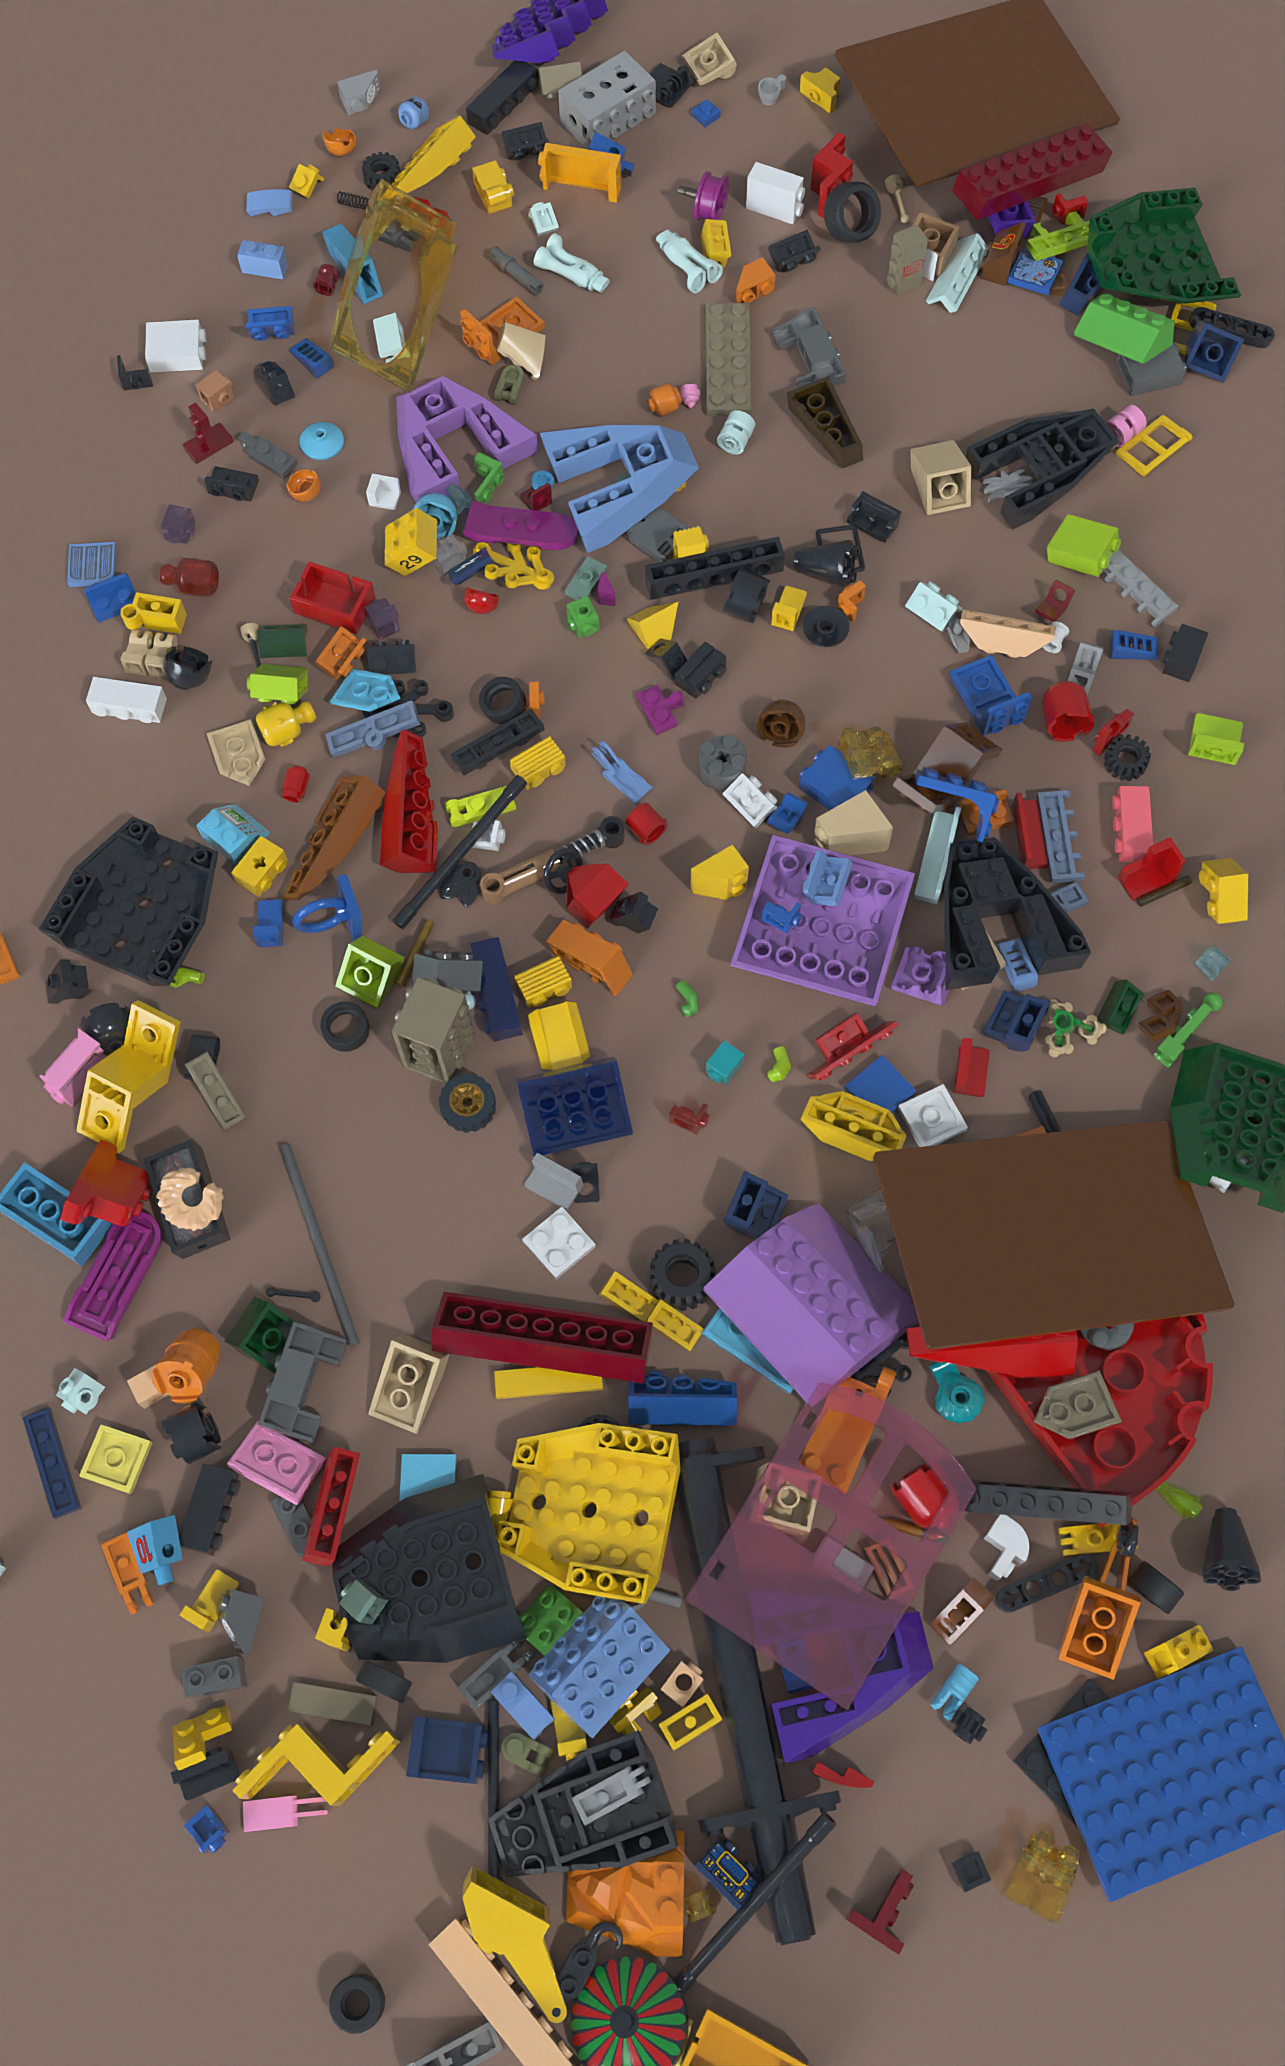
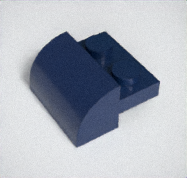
(1016, 1020)
(754, 1206)

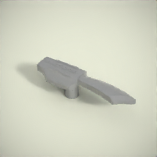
(958, 635)

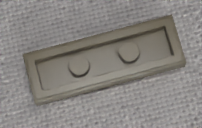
(215, 1090)
(332, 1704)

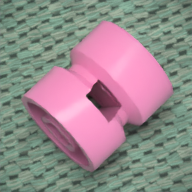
(1127, 424)

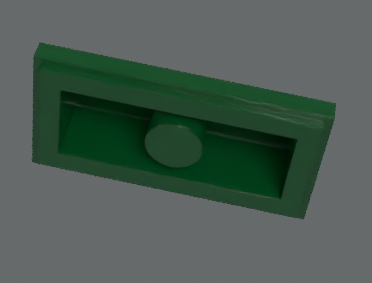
(1120, 1006)

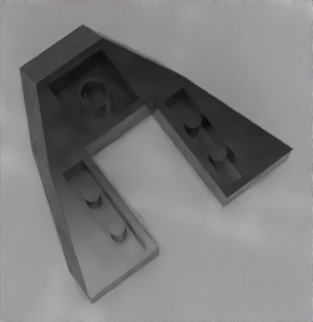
(990, 882)

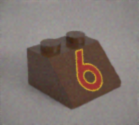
(1002, 254)

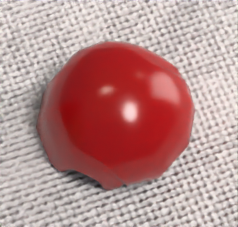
(480, 601)

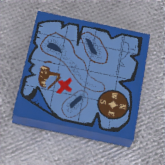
(1034, 274)

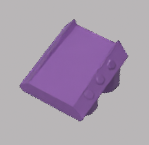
(922, 975)

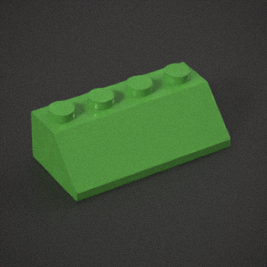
(1125, 328)

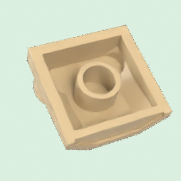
(710, 60)

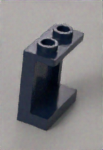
(446, 1750)

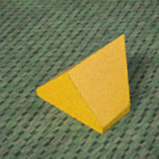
(654, 623)

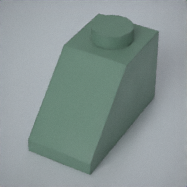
(362, 1601)

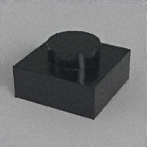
(971, 1871)

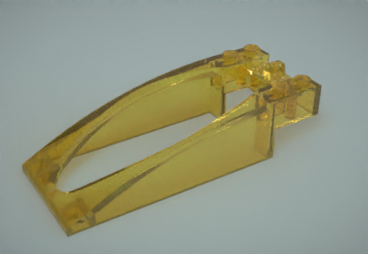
(434, 264)

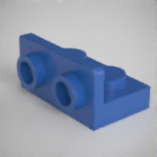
(110, 596)

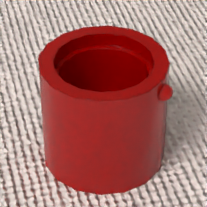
(646, 823)

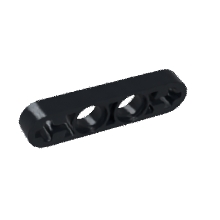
(1232, 324)
(1044, 1579)

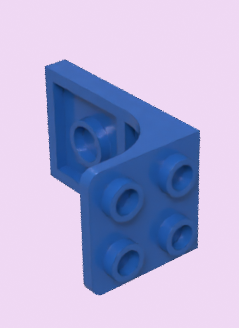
(989, 695)
(975, 791)

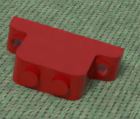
(107, 1189)

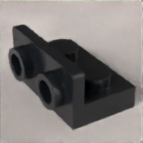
(232, 484)

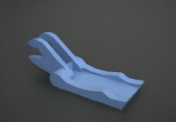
(621, 774)

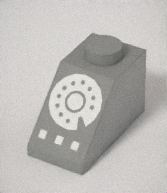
(359, 91)

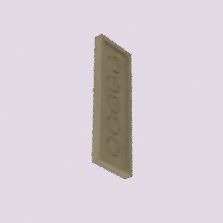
(728, 358)

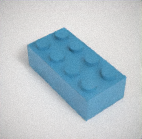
(37, 1206)

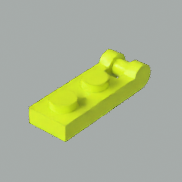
(475, 806)

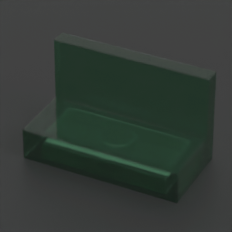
(282, 640)

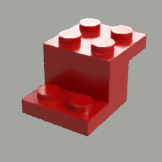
(830, 169)

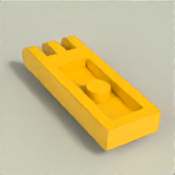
(1088, 1539)

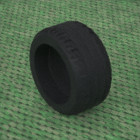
(870, 212)

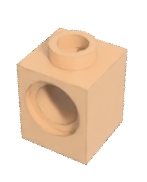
(144, 1389)
(670, 1689)

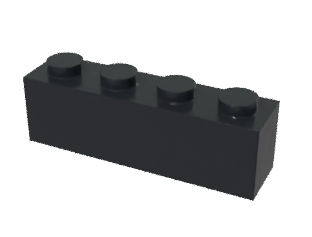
(502, 96)

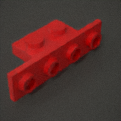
(846, 1040)

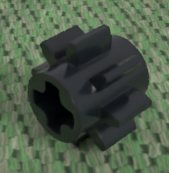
(969, 1725)

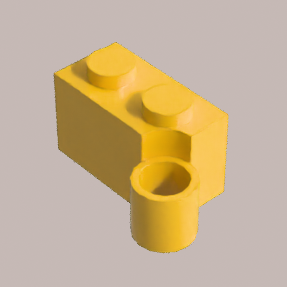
(492, 186)
(155, 613)

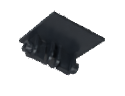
(671, 83)

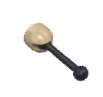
(250, 635)

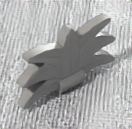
(1005, 484)

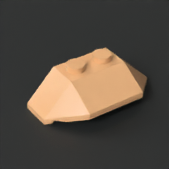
(1006, 634)

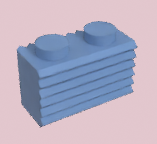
(262, 259)

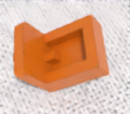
(850, 597)
(534, 698)

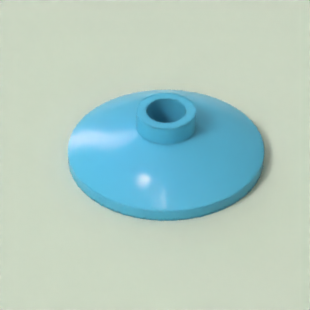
(321, 447)

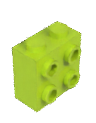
(278, 683)

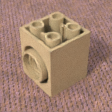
(790, 1508)

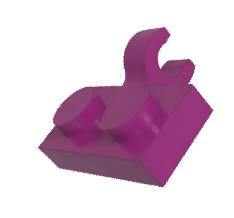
(659, 709)

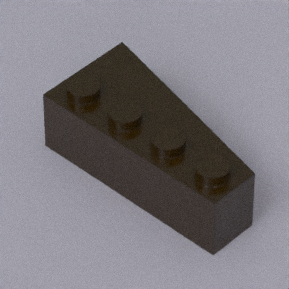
(825, 418)

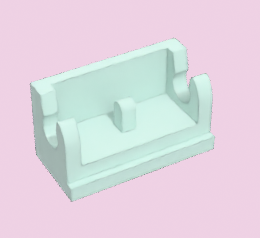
(389, 336)

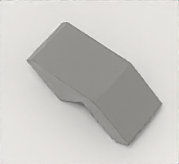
(1085, 664)

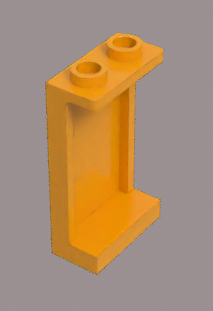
(581, 168)

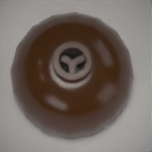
(781, 723)

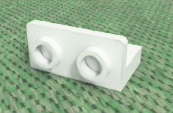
(750, 799)

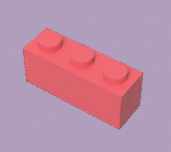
(1132, 822)

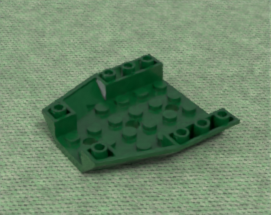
(1160, 229)
(1211, 1126)

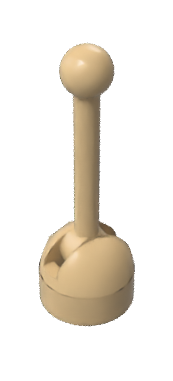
(894, 185)

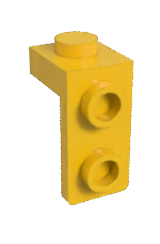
(569, 1736)

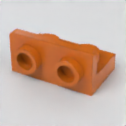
(970, 814)

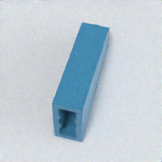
(340, 246)

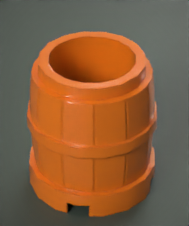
(187, 1365)

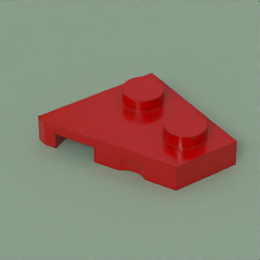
(1112, 730)

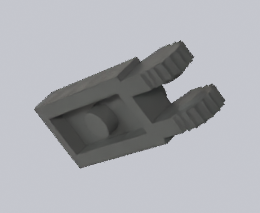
(399, 237)
(479, 1685)

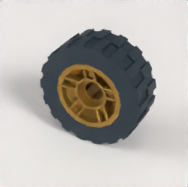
(462, 1090)

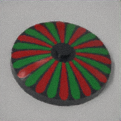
(629, 2015)

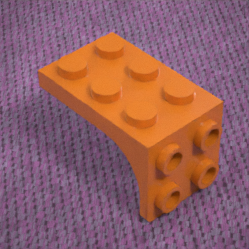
(484, 334)

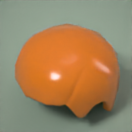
(340, 142)
(304, 485)

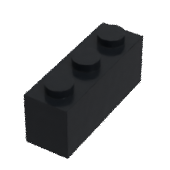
(209, 1509)

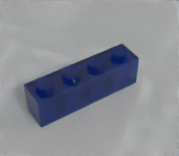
(496, 991)

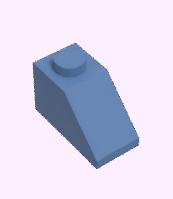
(522, 1705)

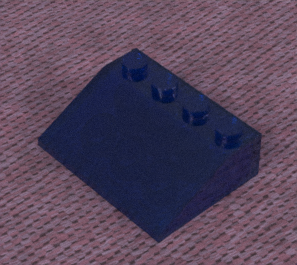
(574, 1106)

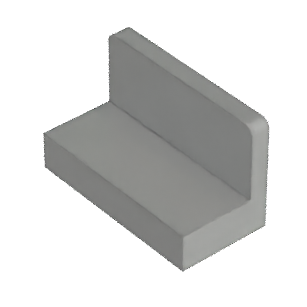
(553, 1182)

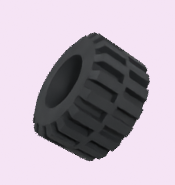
(675, 1254)

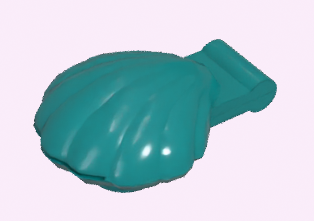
(952, 1386)

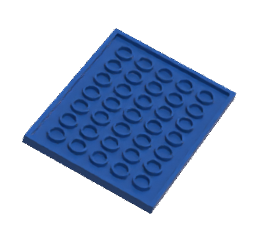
(1171, 1772)

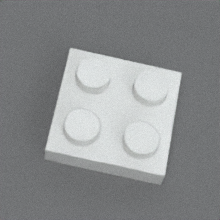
(932, 1117)
(558, 1243)

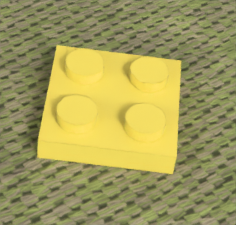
(116, 1459)

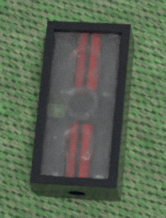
(181, 1240)

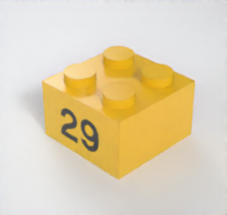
(410, 542)

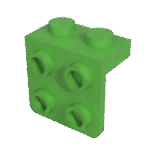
(549, 1619)

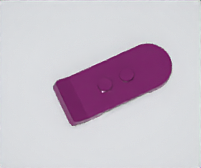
(519, 526)
(115, 1277)

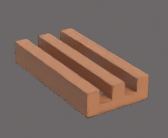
(876, 1546)

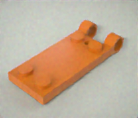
(842, 1438)

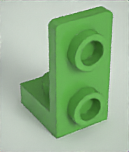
(492, 471)

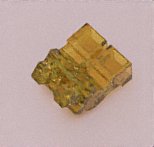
(869, 753)
(1049, 1865)

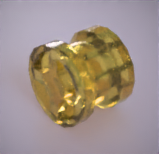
(699, 1905)

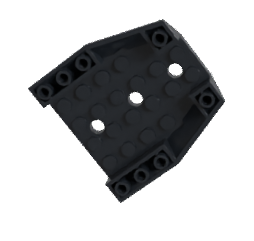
(104, 899)
(458, 1607)

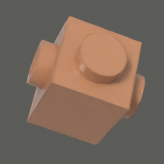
(215, 390)

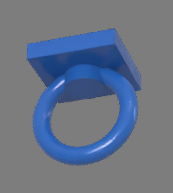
(345, 908)

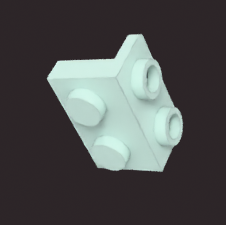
(933, 605)

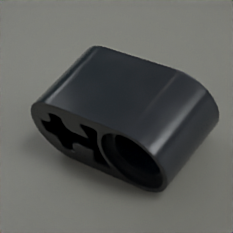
(199, 1045)

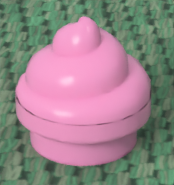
(689, 394)

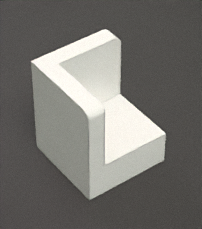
(383, 491)

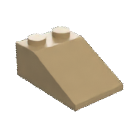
(408, 1383)

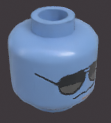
(413, 112)

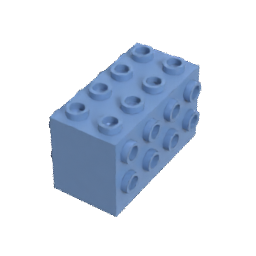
(599, 1663)

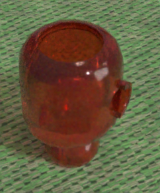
(192, 577)

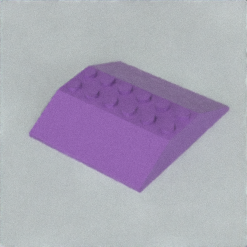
(833, 947)
(812, 1300)

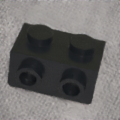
(524, 141)
(793, 251)
(392, 659)
(208, 1774)

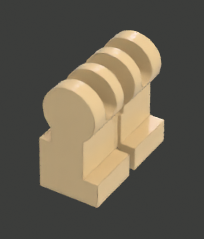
(142, 658)

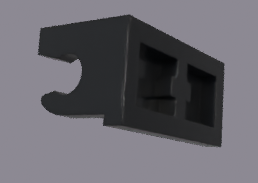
(874, 516)

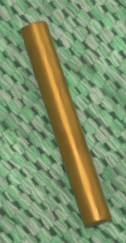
(416, 948)

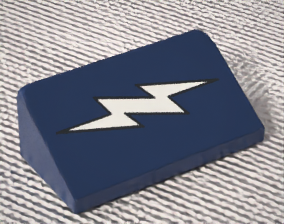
(470, 567)

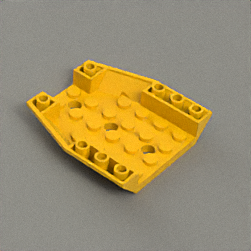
(603, 1465)

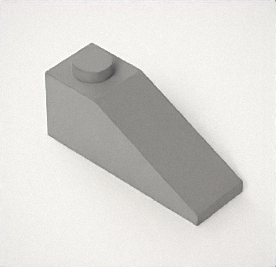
(465, 2050)

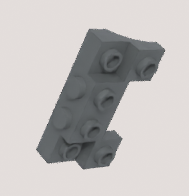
(814, 346)
(293, 1380)

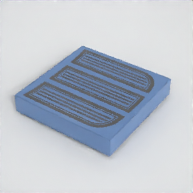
(91, 563)

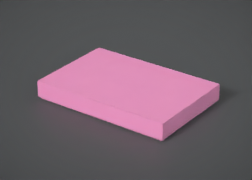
(277, 1463)

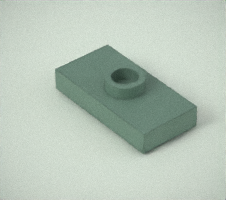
(585, 579)

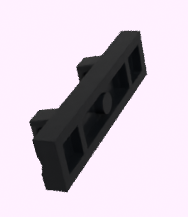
(497, 742)

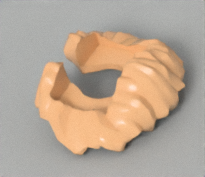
(180, 1214)

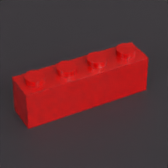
(331, 1507)

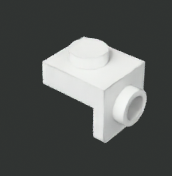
(492, 837)

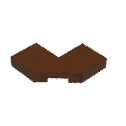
(1168, 1012)

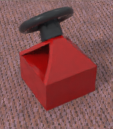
(588, 887)

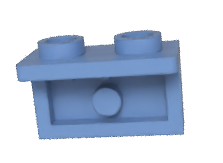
(826, 879)

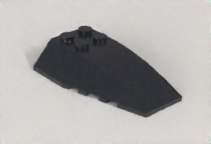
(546, 1834)

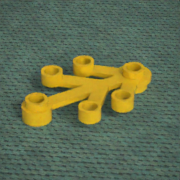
(538, 576)

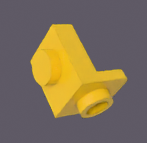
(305, 180)

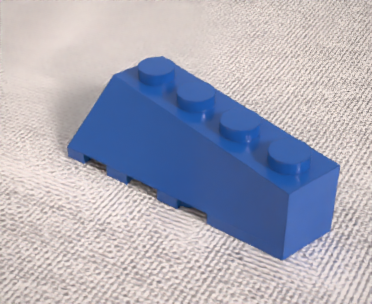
(682, 1401)

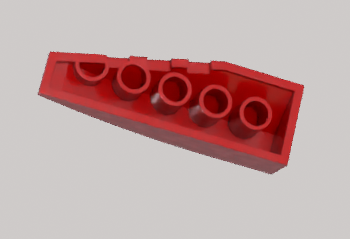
(408, 826)
(1018, 1357)

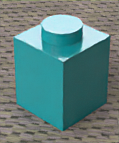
(724, 1063)

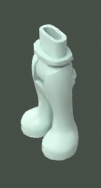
(681, 252)
(569, 266)

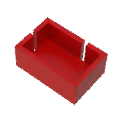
(331, 597)

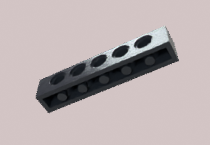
(713, 567)
(1051, 1502)

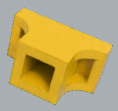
(821, 88)

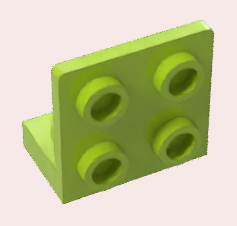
(1216, 739)

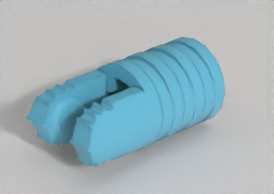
(959, 1686)

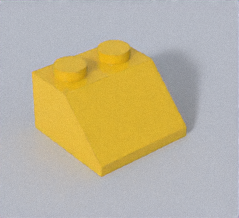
(721, 875)

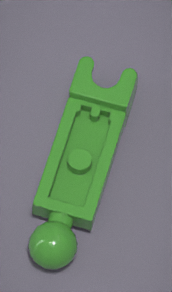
(1173, 1044)

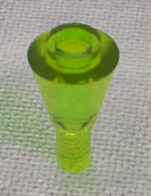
(1183, 1502)

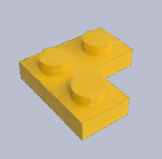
(191, 1735)

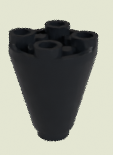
(829, 562)
(1228, 1553)

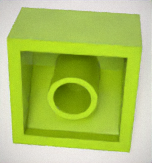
(369, 970)

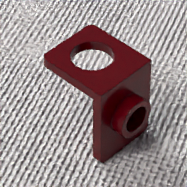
(539, 498)
(1053, 608)

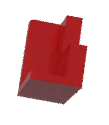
(1157, 868)

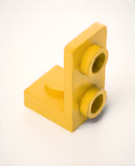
(787, 611)
(204, 1611)
(1178, 1651)

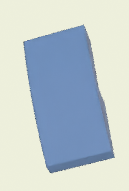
(272, 200)

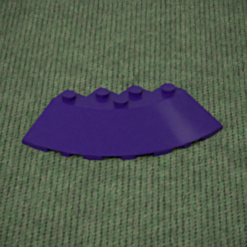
(544, 28)

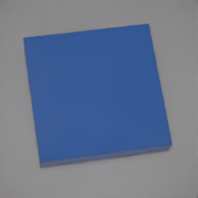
(881, 1085)

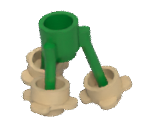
(1065, 1023)

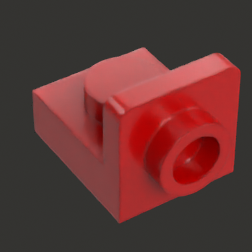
(1062, 208)

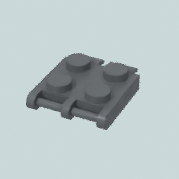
(656, 534)

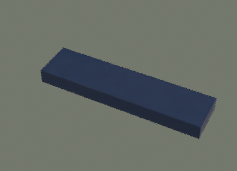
(51, 1463)

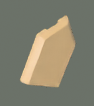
(237, 751)

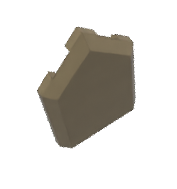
(1078, 1407)

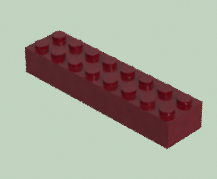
(1031, 171)
(542, 1337)

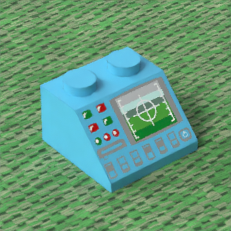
(231, 831)

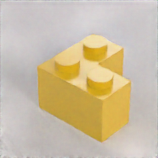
(1227, 890)

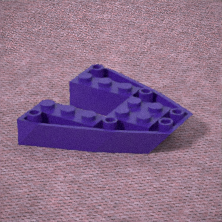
(816, 1722)

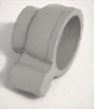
(770, 89)

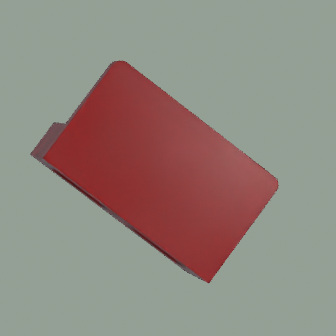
(971, 1069)

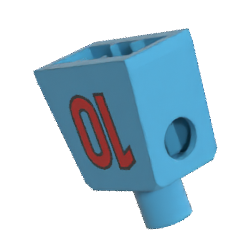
(157, 1547)

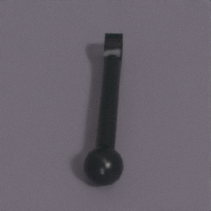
(314, 1296)

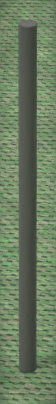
(320, 1246)

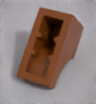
(962, 1610)

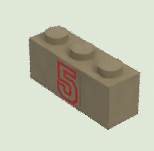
(907, 260)

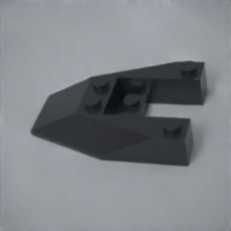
(1055, 448)

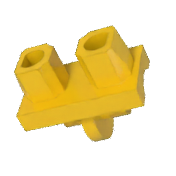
(637, 1703)

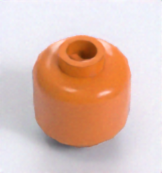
(664, 399)

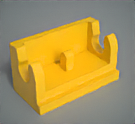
(716, 241)
(333, 1630)

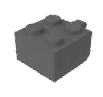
(449, 969)

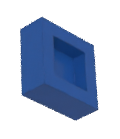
(706, 113)

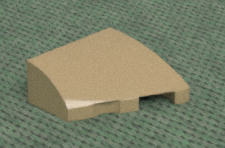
(522, 347)

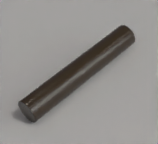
(1164, 890)

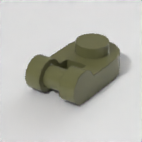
(512, 378)
(517, 1748)

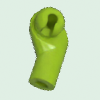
(185, 975)
(782, 1065)

